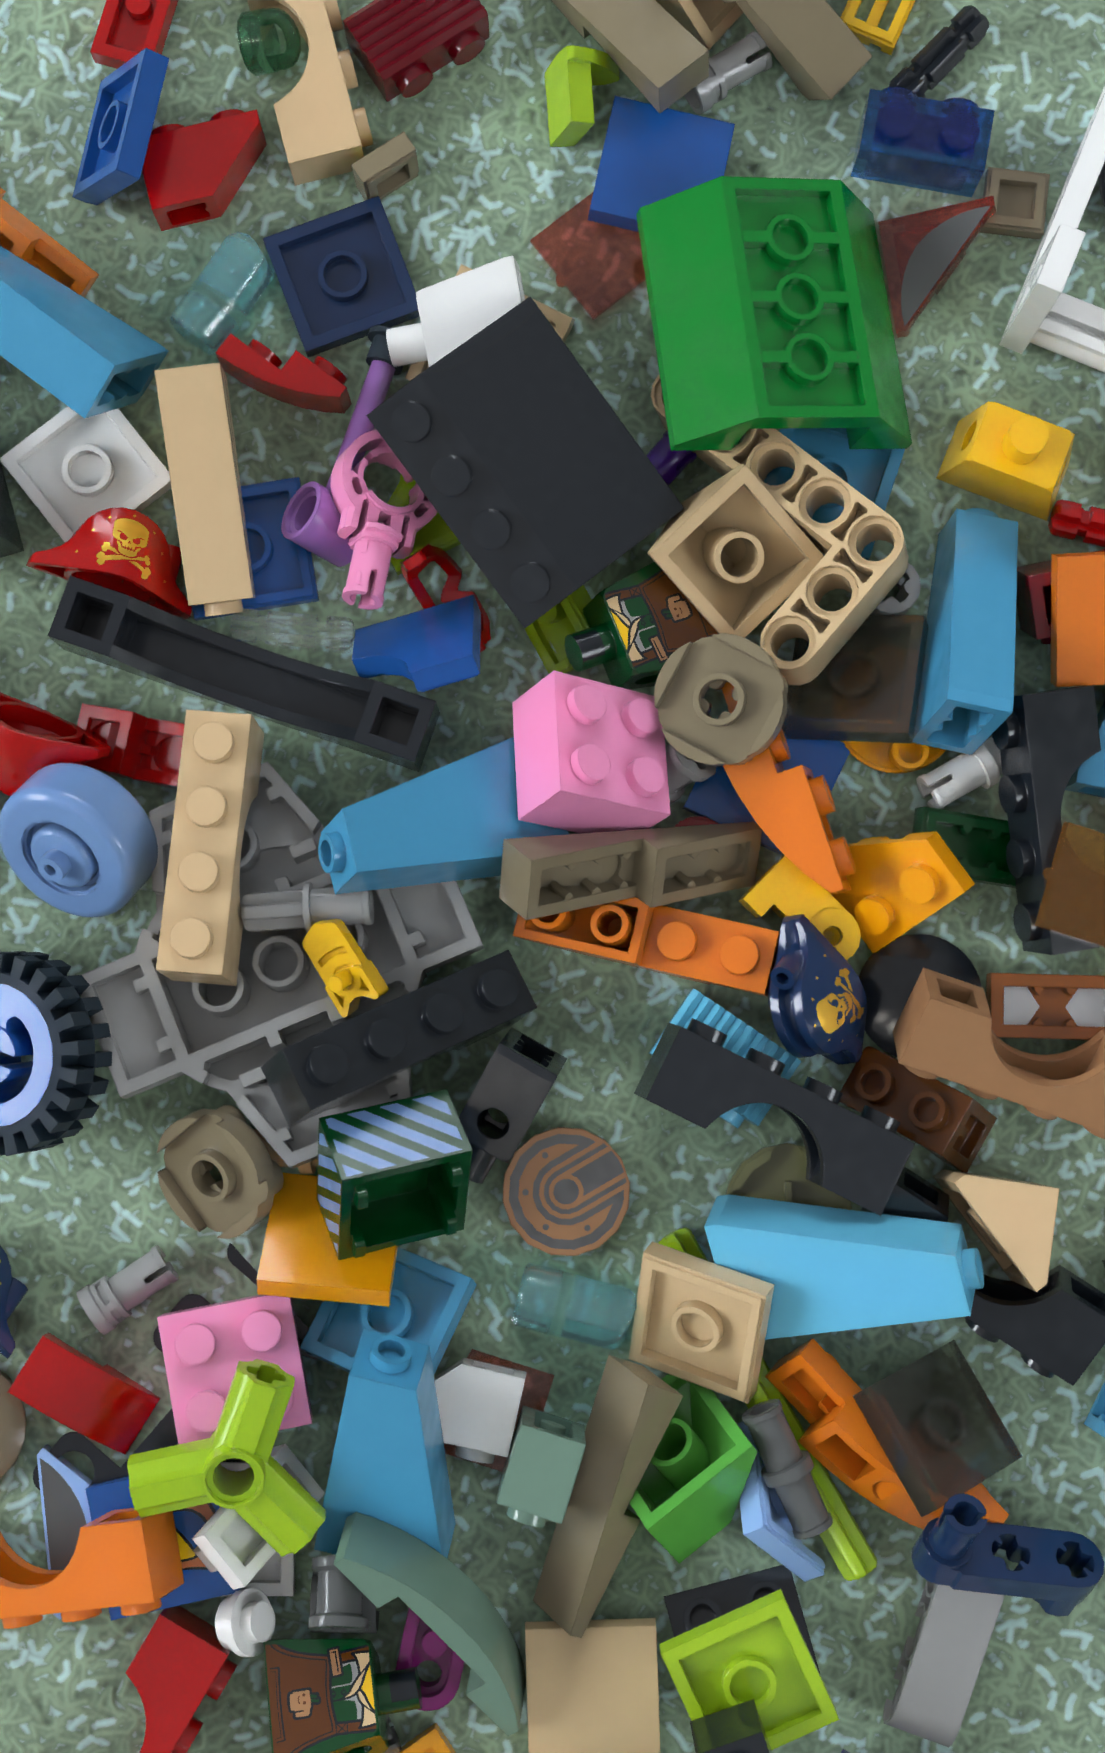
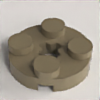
(711, 663)
(247, 1171)

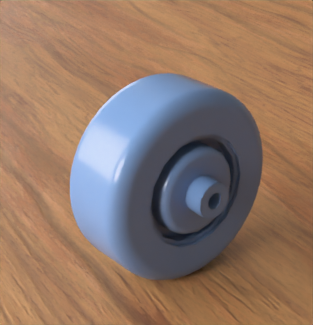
(78, 839)

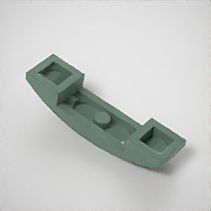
(395, 1564)

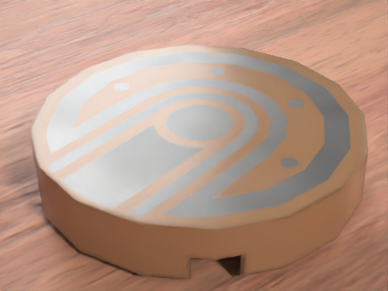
(566, 1191)

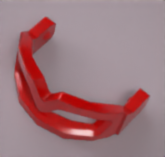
(418, 561)

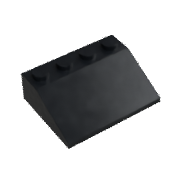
(525, 461)

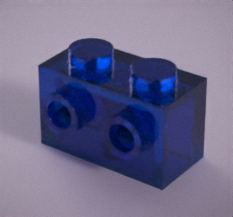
(922, 141)

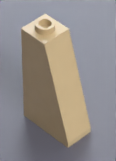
(206, 486)

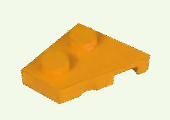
(900, 884)

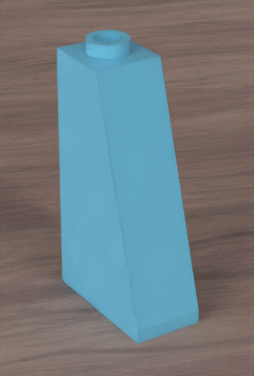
(845, 1265)

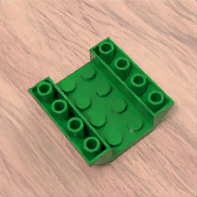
(771, 313)

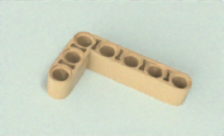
(839, 541)

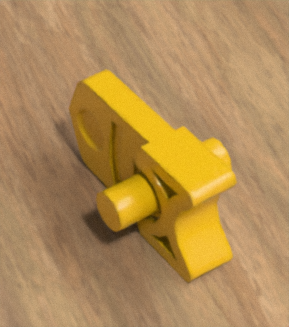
(342, 965)

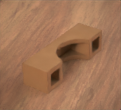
(951, 1036)

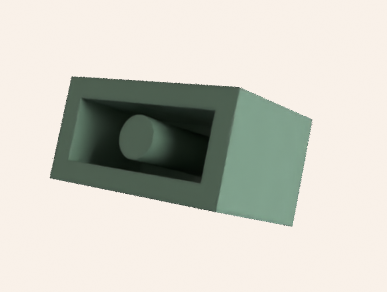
(541, 1467)

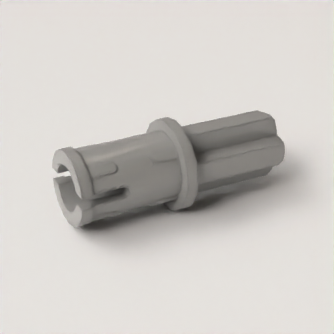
(304, 908)

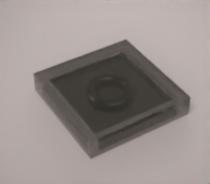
(867, 687)
(937, 1427)

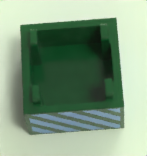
(393, 1173)

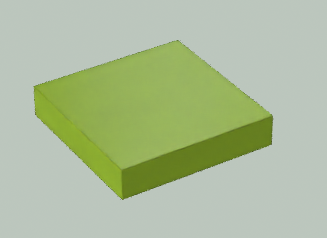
(748, 1657)

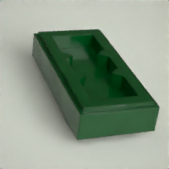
(974, 840)

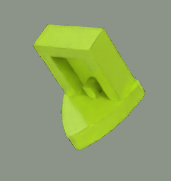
(570, 91)

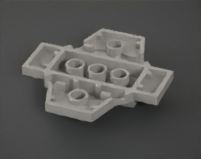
(231, 1031)

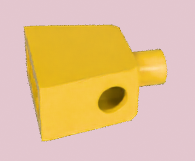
(1009, 458)

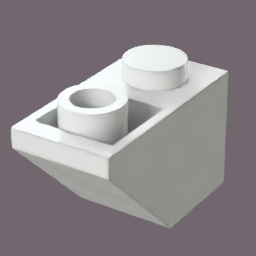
(479, 1408)

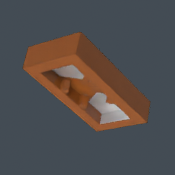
(1046, 1005)

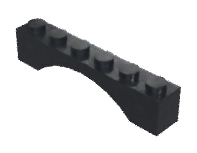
(230, 672)

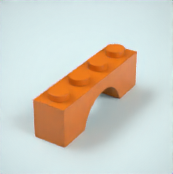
(114, 1565)

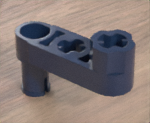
(1051, 1569)

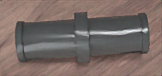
(787, 1469)

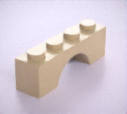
(316, 116)
(202, 887)

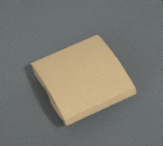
(593, 1689)

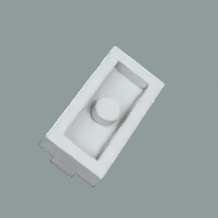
(232, 1545)

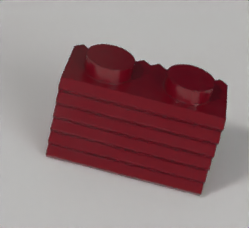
(412, 39)

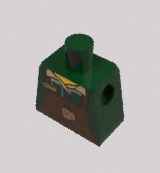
(636, 628)
(333, 1695)

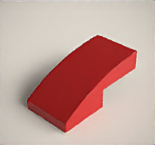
(139, 745)
(84, 1394)

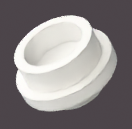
(245, 1622)

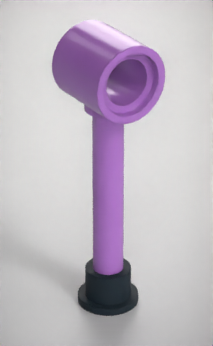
(311, 514)

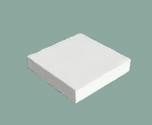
(84, 467)

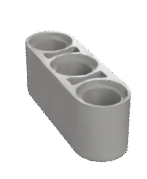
(942, 1662)

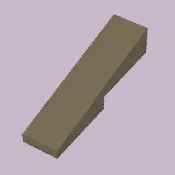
(808, 43)
(645, 45)
(654, 865)
(597, 1527)

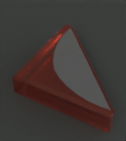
(925, 251)

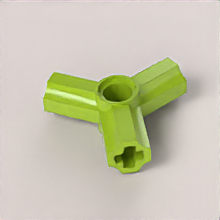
(246, 1430)

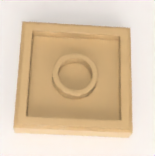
(700, 1321)

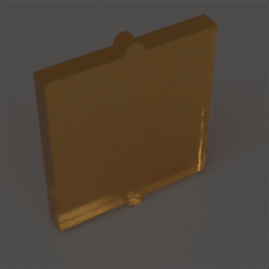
(1076, 886)

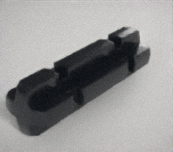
(943, 52)

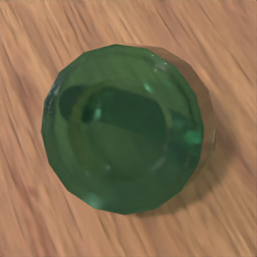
(260, 40)

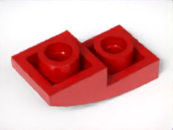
(299, 383)

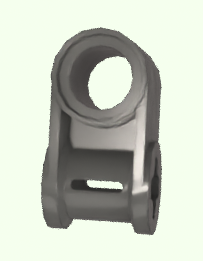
(337, 1602)

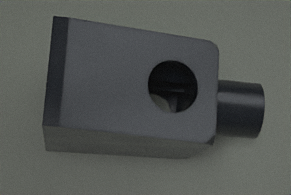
(515, 1084)

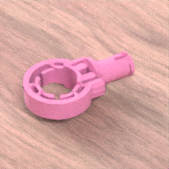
(377, 527)

